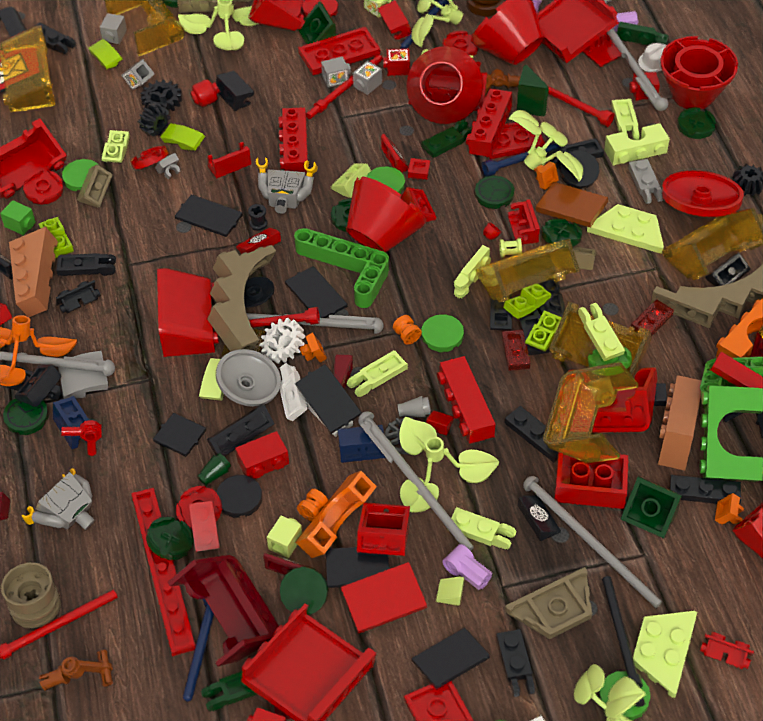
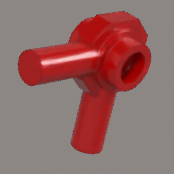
(88, 431)

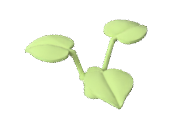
(423, 25)
(227, 41)
(538, 155)
(419, 436)
(621, 696)

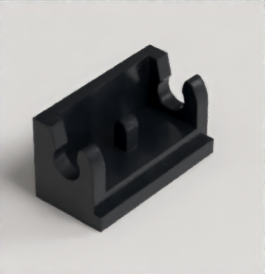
(234, 90)

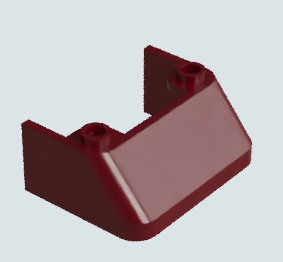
(233, 602)

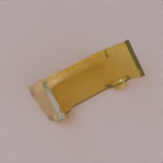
(162, 24)
(713, 241)
(528, 268)
(576, 408)

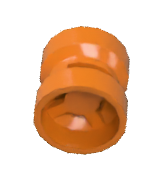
(405, 327)
(312, 504)

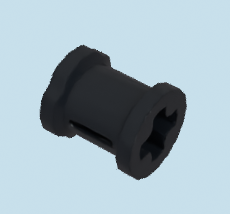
(257, 213)

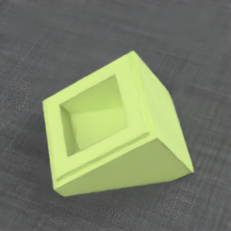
(450, 590)

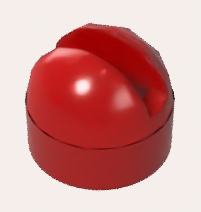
(491, 231)

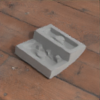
(79, 381)

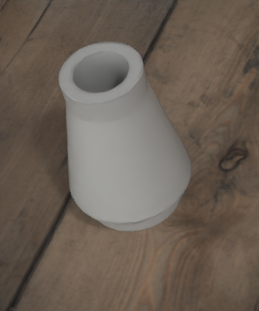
(415, 408)

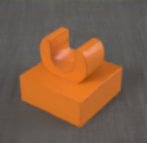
(546, 175)
(313, 349)
(728, 510)

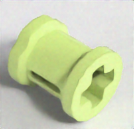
(503, 245)

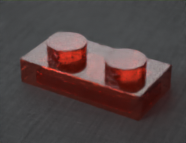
(653, 317)
(515, 350)

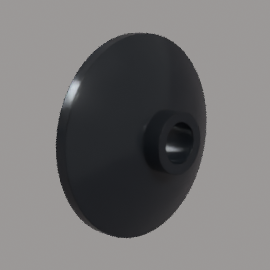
(258, 291)

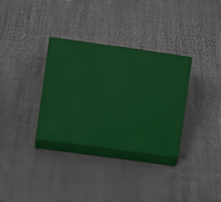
(318, 25)
(532, 93)
(651, 507)

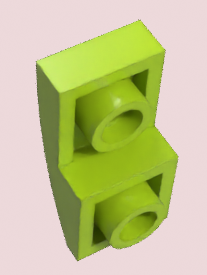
(105, 53)
(183, 136)
(56, 228)
(529, 300)
(544, 331)

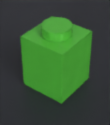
(17, 217)

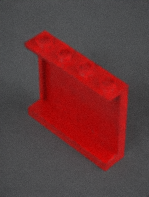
(575, 25)
(306, 668)

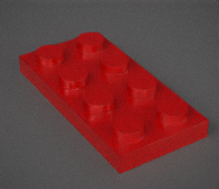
(352, 46)

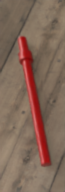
(321, 105)
(7, 649)

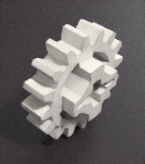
(282, 340)

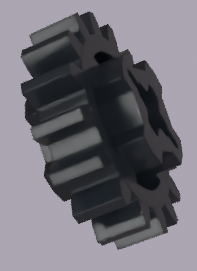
(162, 93)

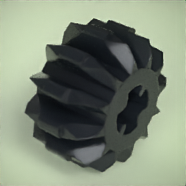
(154, 119)
(749, 179)

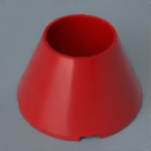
(511, 32)
(697, 70)
(465, 100)
(380, 216)

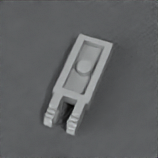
(645, 180)

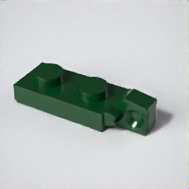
(640, 34)

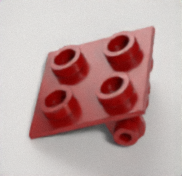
(602, 51)

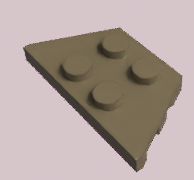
(555, 606)

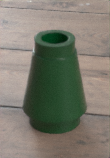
(214, 469)

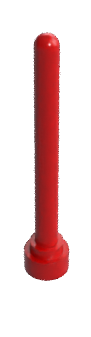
(605, 117)
(310, 316)

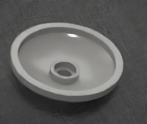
(249, 369)

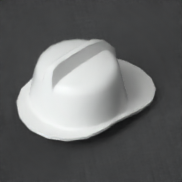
(650, 59)

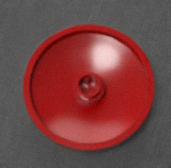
(702, 193)

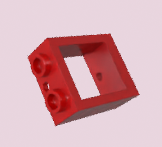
(381, 539)

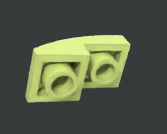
(116, 146)
(209, 386)

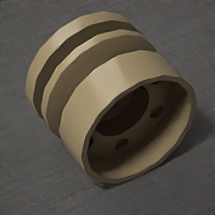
(31, 595)

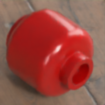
(204, 93)

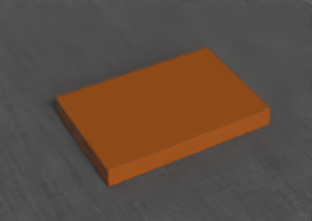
(572, 204)

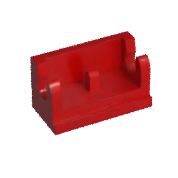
(395, 19)
(230, 162)
(524, 222)

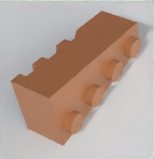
(31, 270)
(679, 422)

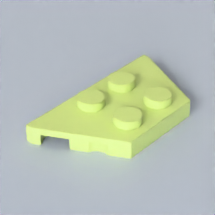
(629, 227)
(664, 647)

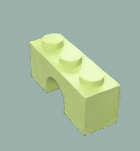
(623, 149)

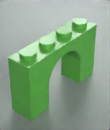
(716, 460)

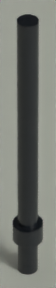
(621, 635)

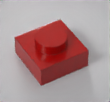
(419, 168)

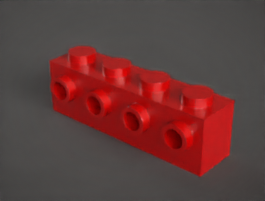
(489, 122)
(294, 139)
(466, 400)

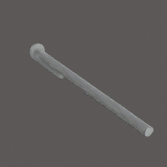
(659, 103)
(338, 321)
(107, 366)
(390, 452)
(531, 484)

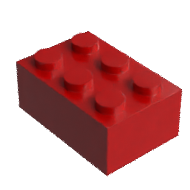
(592, 483)

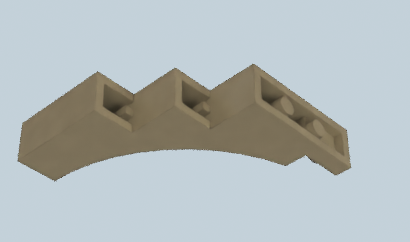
(703, 304)

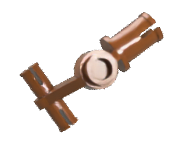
(498, 78)
(75, 668)

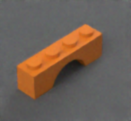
(737, 341)
(323, 528)

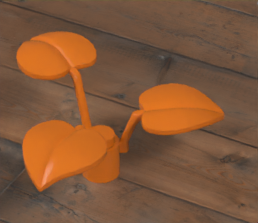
(20, 332)

